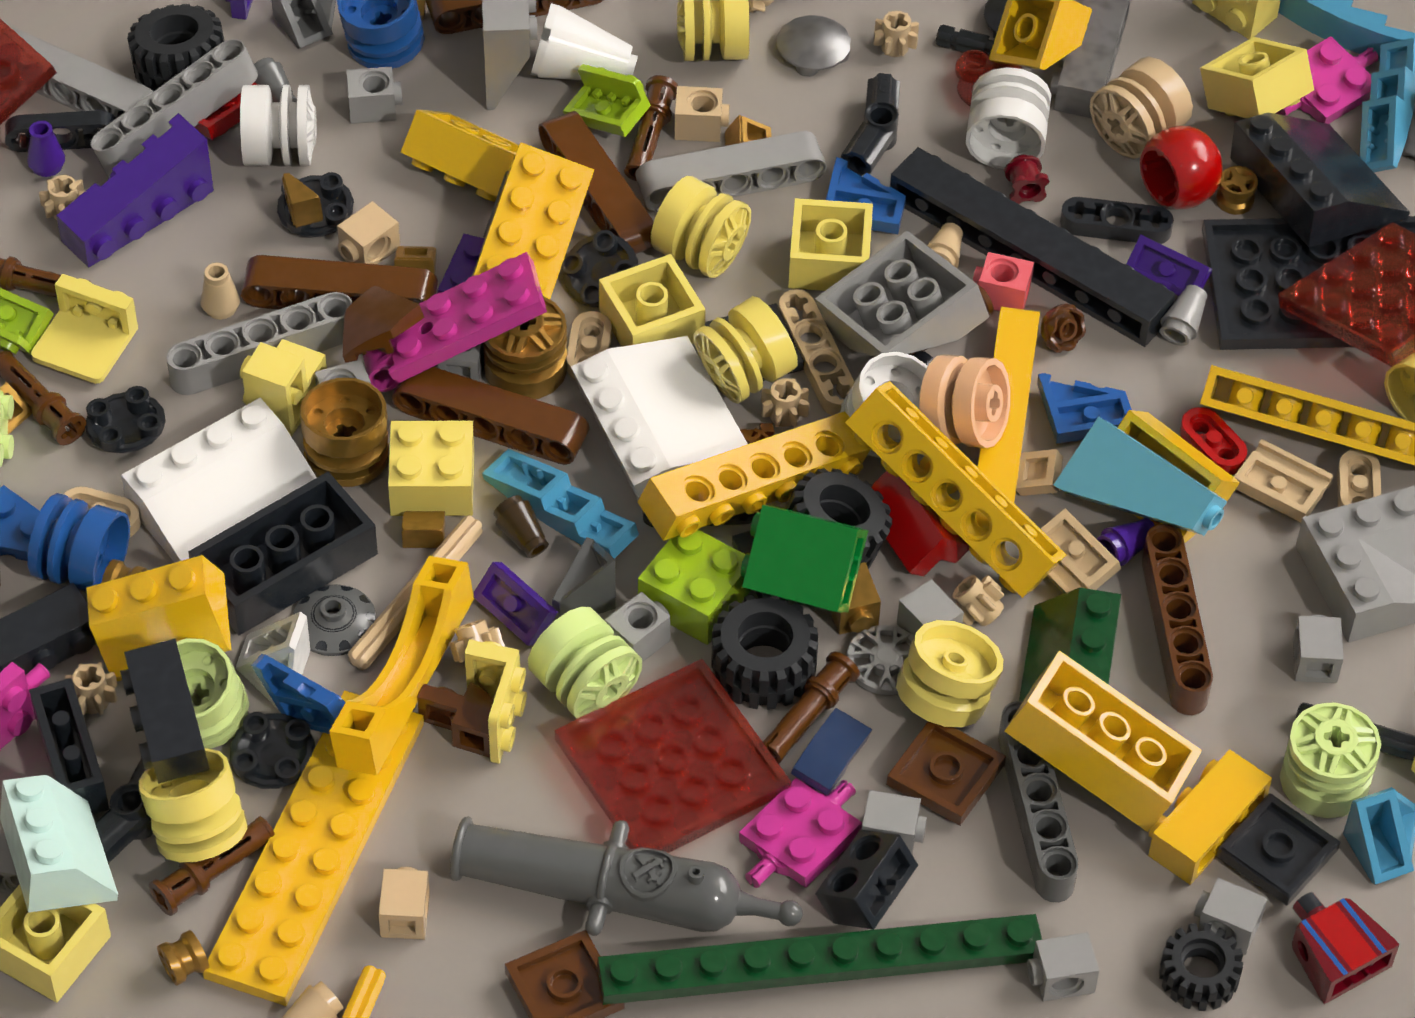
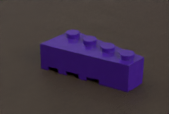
(139, 194)

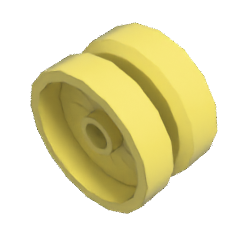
(949, 673)

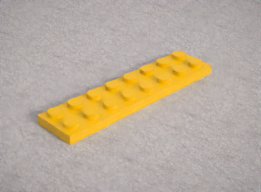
(304, 870)

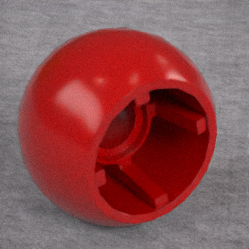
(1181, 167)

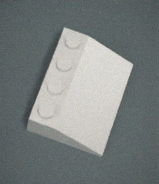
(656, 407)
(216, 478)

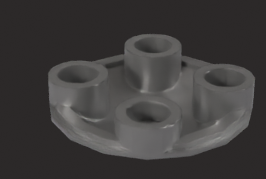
(813, 44)

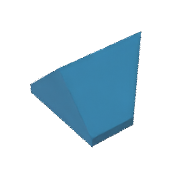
(1382, 834)

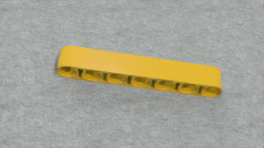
(1016, 351)

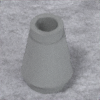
(1183, 318)

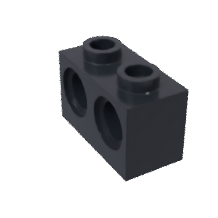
(866, 879)

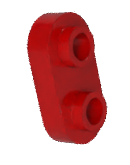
(1217, 441)

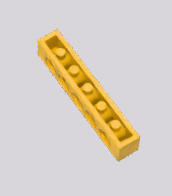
(1310, 414)
(748, 476)
(977, 492)

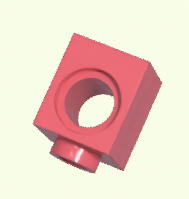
(1005, 280)

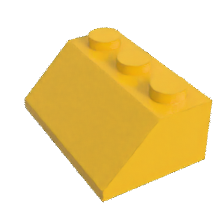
(459, 150)
(1180, 453)
(159, 606)

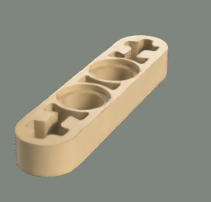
(812, 353)

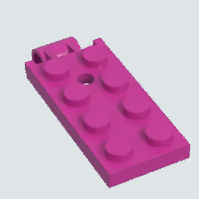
(460, 320)

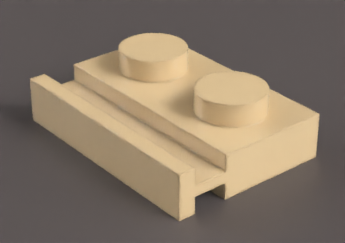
(1282, 480)
(1086, 559)

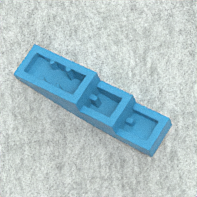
(1349, 26)
(1390, 107)
(559, 503)

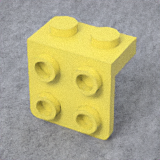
(87, 330)
(500, 675)

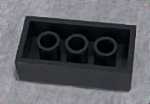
(289, 550)

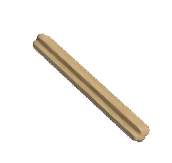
(392, 618)

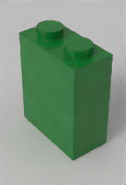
(803, 558)

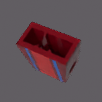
(1339, 945)

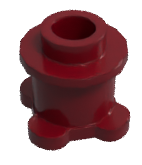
(1026, 179)

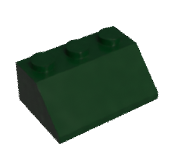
(1079, 626)

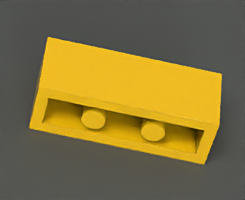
(1207, 815)

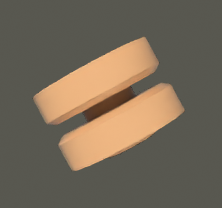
(967, 399)

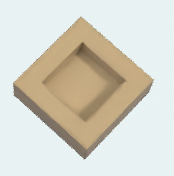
(1039, 472)

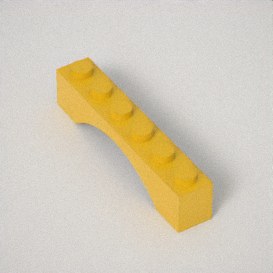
(375, 719)

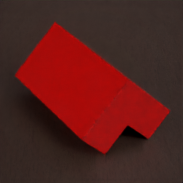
(916, 529)

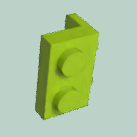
(609, 100)
(21, 322)

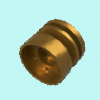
(529, 356)
(345, 430)

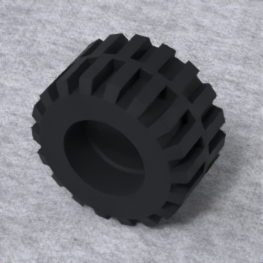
(171, 41)
(845, 501)
(764, 624)

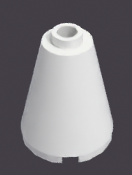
(573, 41)

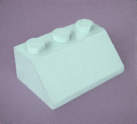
(54, 845)

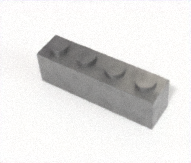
(1092, 63)

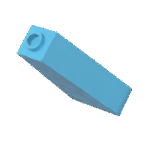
(1134, 479)

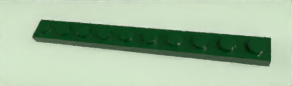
(817, 959)

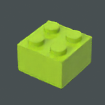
(694, 582)

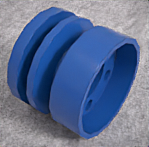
(382, 31)
(76, 541)

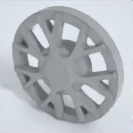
(884, 658)

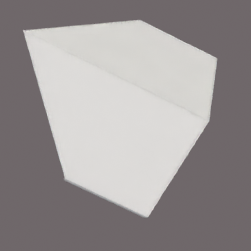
(283, 641)

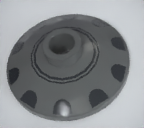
(339, 631)

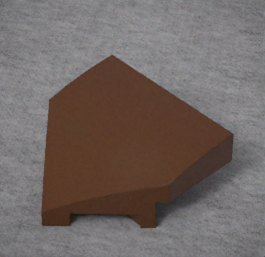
(375, 320)

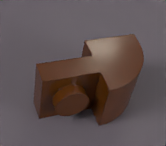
(463, 715)

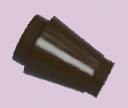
(520, 524)

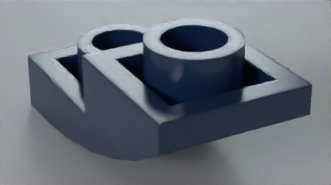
(831, 751)

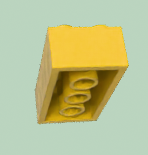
(536, 213)
(1103, 741)

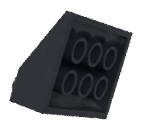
(1313, 177)

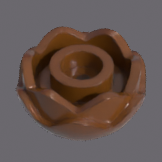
(1063, 327)

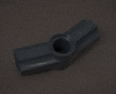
(879, 126)
(126, 818)

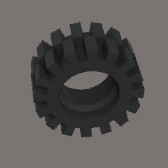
(1205, 945)

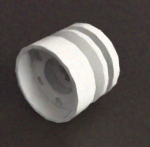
(1007, 116)
(276, 125)
(900, 369)

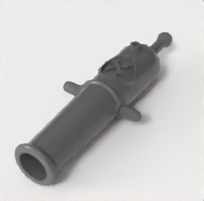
(611, 878)

